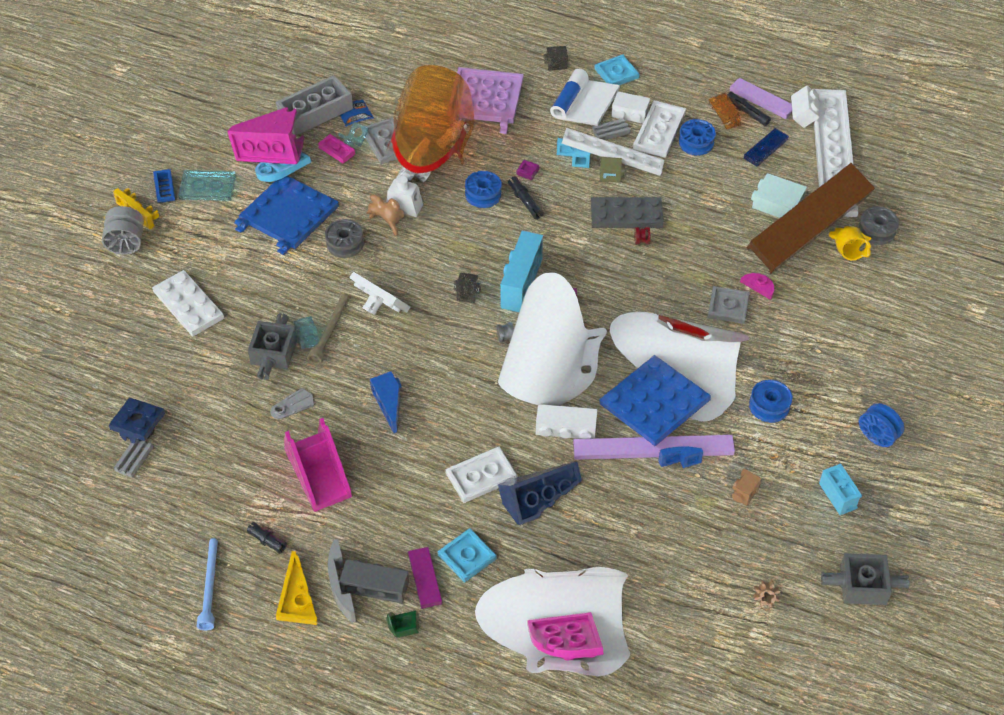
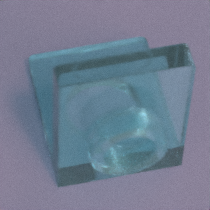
(351, 139)

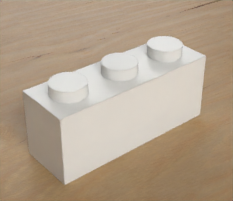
(566, 422)

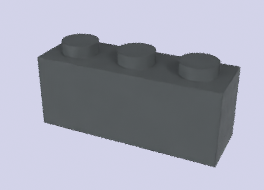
(374, 581)

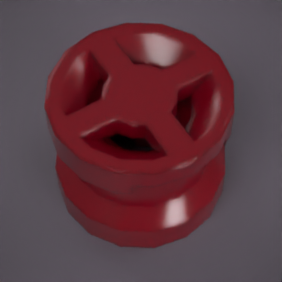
(642, 235)

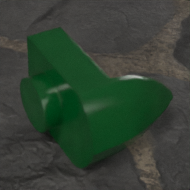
(403, 624)

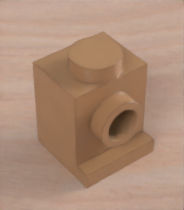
(746, 487)

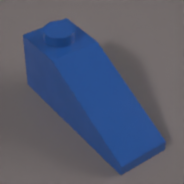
(387, 394)

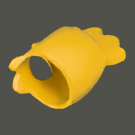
(849, 240)

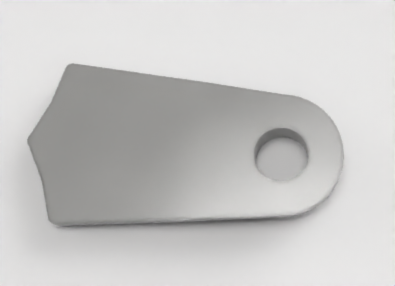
(293, 404)

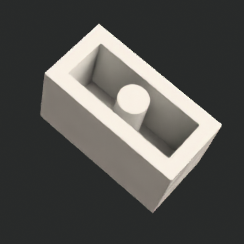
(805, 106)
(630, 107)

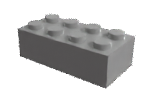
(317, 104)

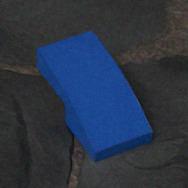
(685, 455)

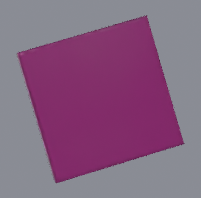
(527, 170)

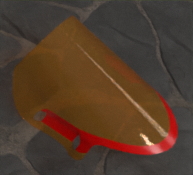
(432, 119)

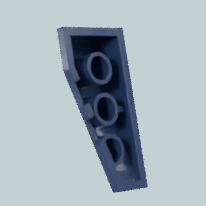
(533, 493)

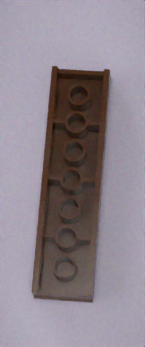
(811, 217)

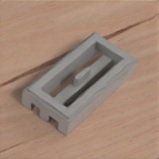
(611, 129)
(130, 456)

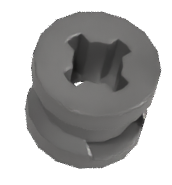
(504, 332)

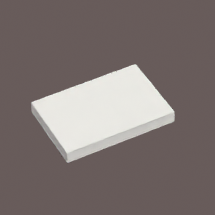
(480, 474)

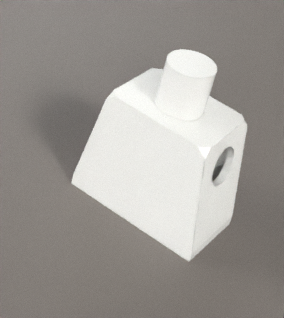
(407, 196)

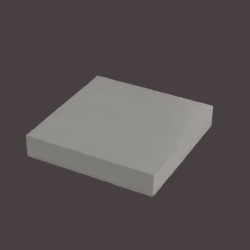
(728, 305)

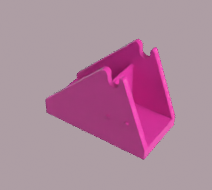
(267, 138)
(318, 468)

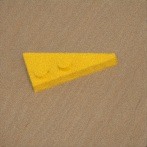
(295, 600)

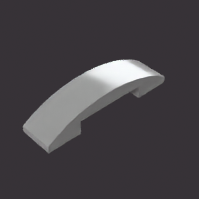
(344, 601)

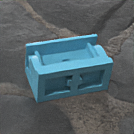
(840, 489)

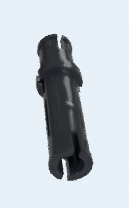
(742, 105)
(522, 193)

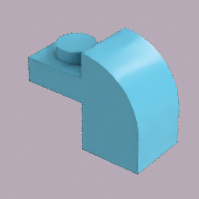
(579, 157)

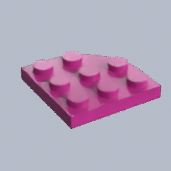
(566, 636)

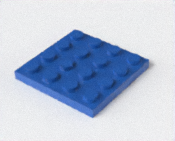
(654, 400)

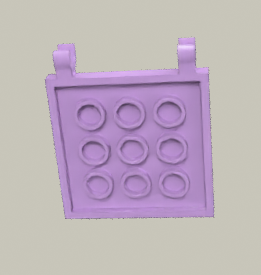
(493, 94)

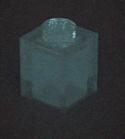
(306, 332)

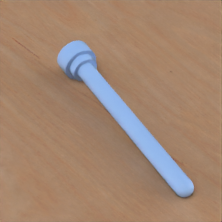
(205, 620)

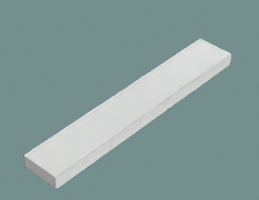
(607, 149)

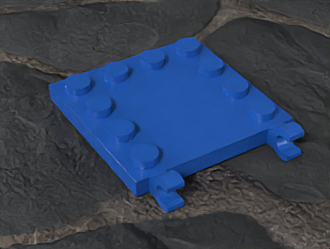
(287, 212)

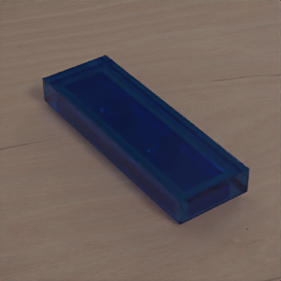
(766, 147)

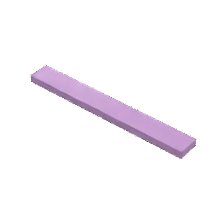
(640, 448)

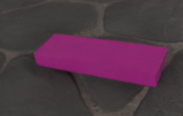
(424, 577)

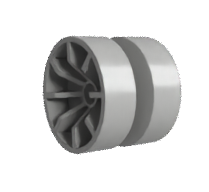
(122, 230)

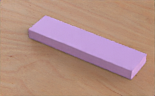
(762, 98)

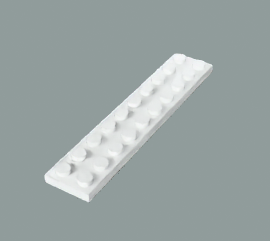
(833, 136)

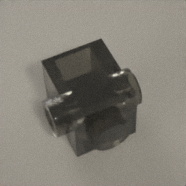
(556, 58)

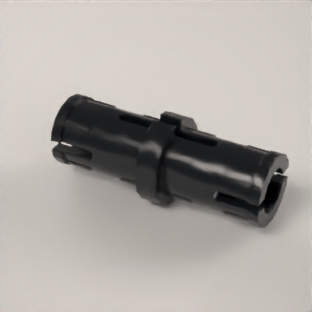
(266, 537)

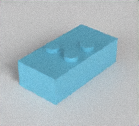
(521, 270)

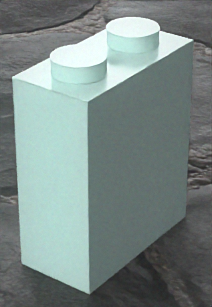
(777, 195)

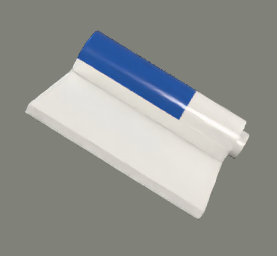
(583, 99)

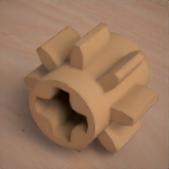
(766, 587)

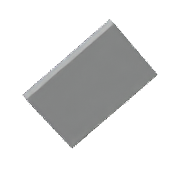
(379, 138)

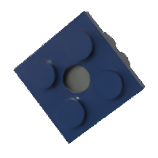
(136, 420)

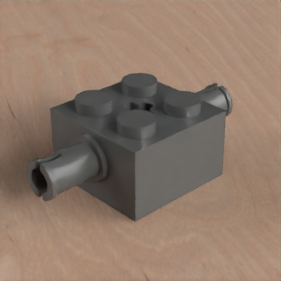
(272, 345)
(865, 579)

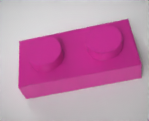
(336, 148)

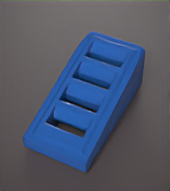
(164, 175)

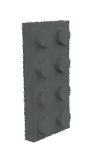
(626, 212)

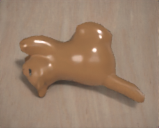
(388, 211)

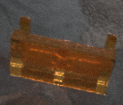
(725, 110)

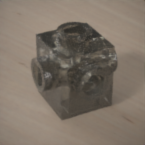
(467, 287)

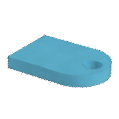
(275, 171)

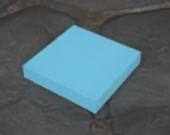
(617, 70)
(467, 555)

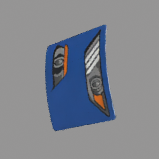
(358, 113)

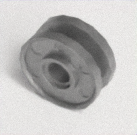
(879, 225)
(344, 238)

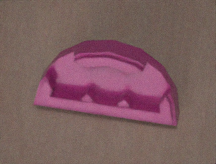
(759, 283)

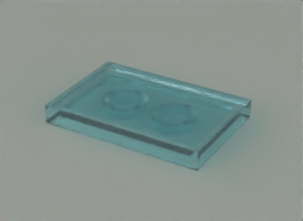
(207, 185)

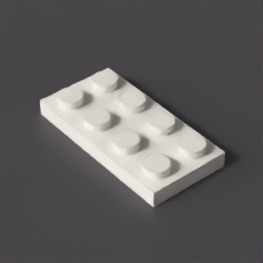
(659, 129)
(188, 303)

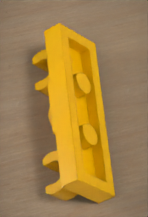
(124, 198)

